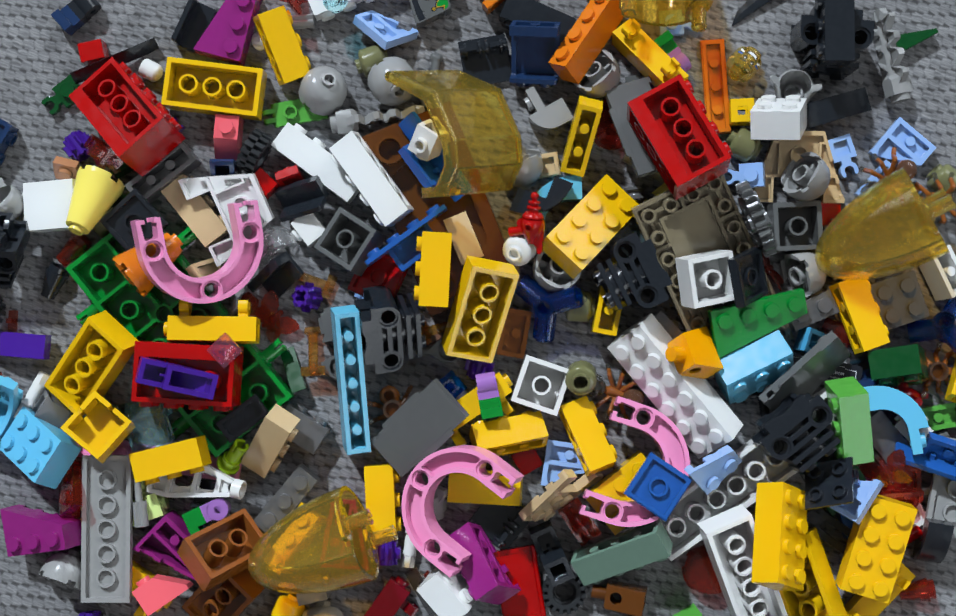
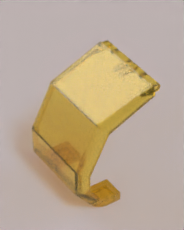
(474, 127)

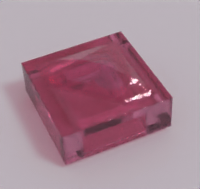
(224, 350)

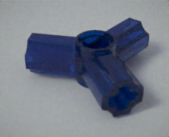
(558, 301)
(940, 327)

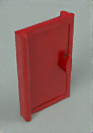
(524, 571)

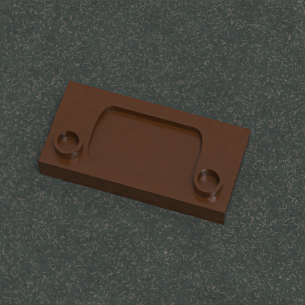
(385, 145)

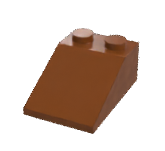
(226, 598)

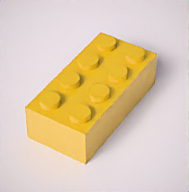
(214, 88)
(589, 226)
(479, 309)
(91, 361)
(779, 537)
(876, 549)
(820, 589)

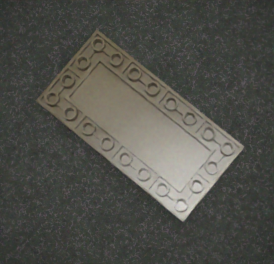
(693, 225)

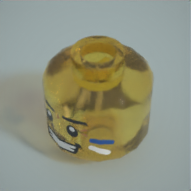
(743, 64)

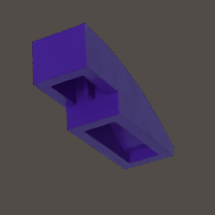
(25, 345)
(176, 378)

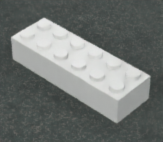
(685, 400)
(730, 549)

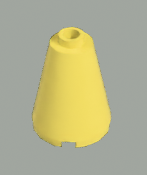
(91, 198)

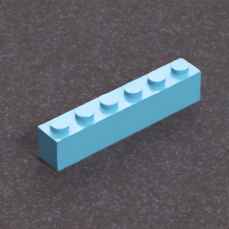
(350, 379)

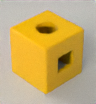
(740, 104)

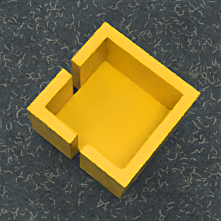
(101, 429)

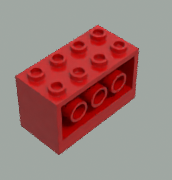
(128, 116)
(678, 136)
(194, 356)

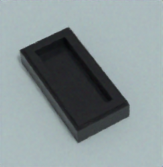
(242, 418)

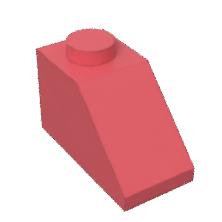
(227, 136)
(158, 591)

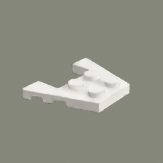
(227, 190)

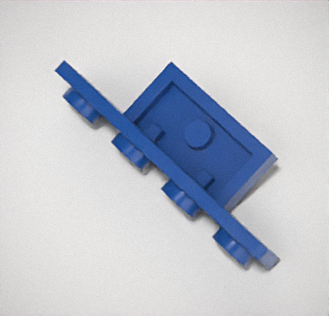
(425, 171)
(403, 247)
(937, 457)

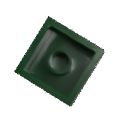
(898, 365)

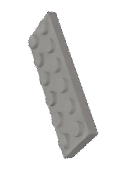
(106, 530)

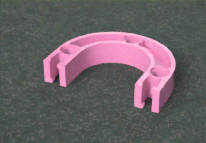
(226, 281)
(672, 449)
(419, 498)

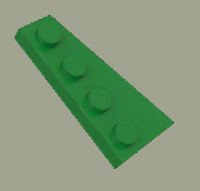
(739, 326)

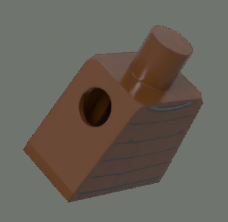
(632, 597)

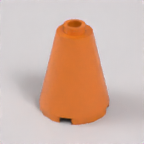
(130, 267)

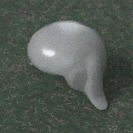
(795, 83)
(11, 199)

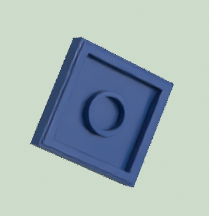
(658, 486)

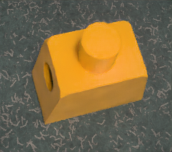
(694, 354)

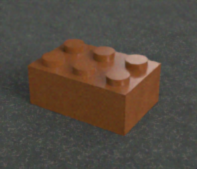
(220, 549)

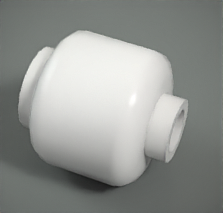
(518, 250)

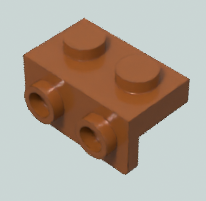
(514, 334)

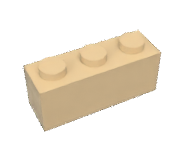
(196, 213)
(271, 441)

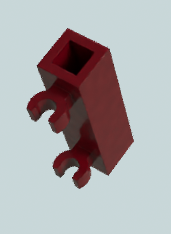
(392, 598)

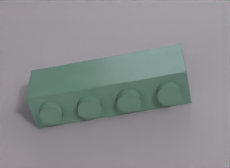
(622, 553)

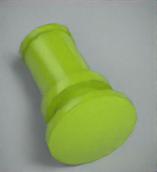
(231, 459)

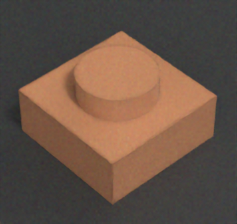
(65, 168)

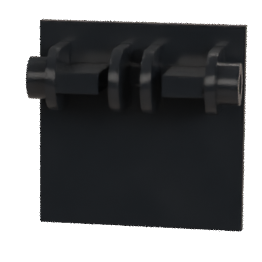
(486, 58)
(830, 484)
(500, 523)

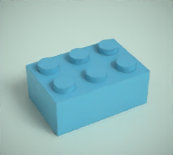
(754, 367)
(39, 448)

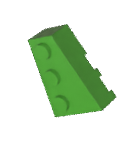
(851, 419)

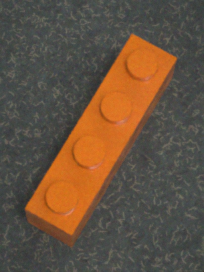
(586, 39)

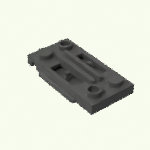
(617, 103)
(808, 371)
(419, 427)

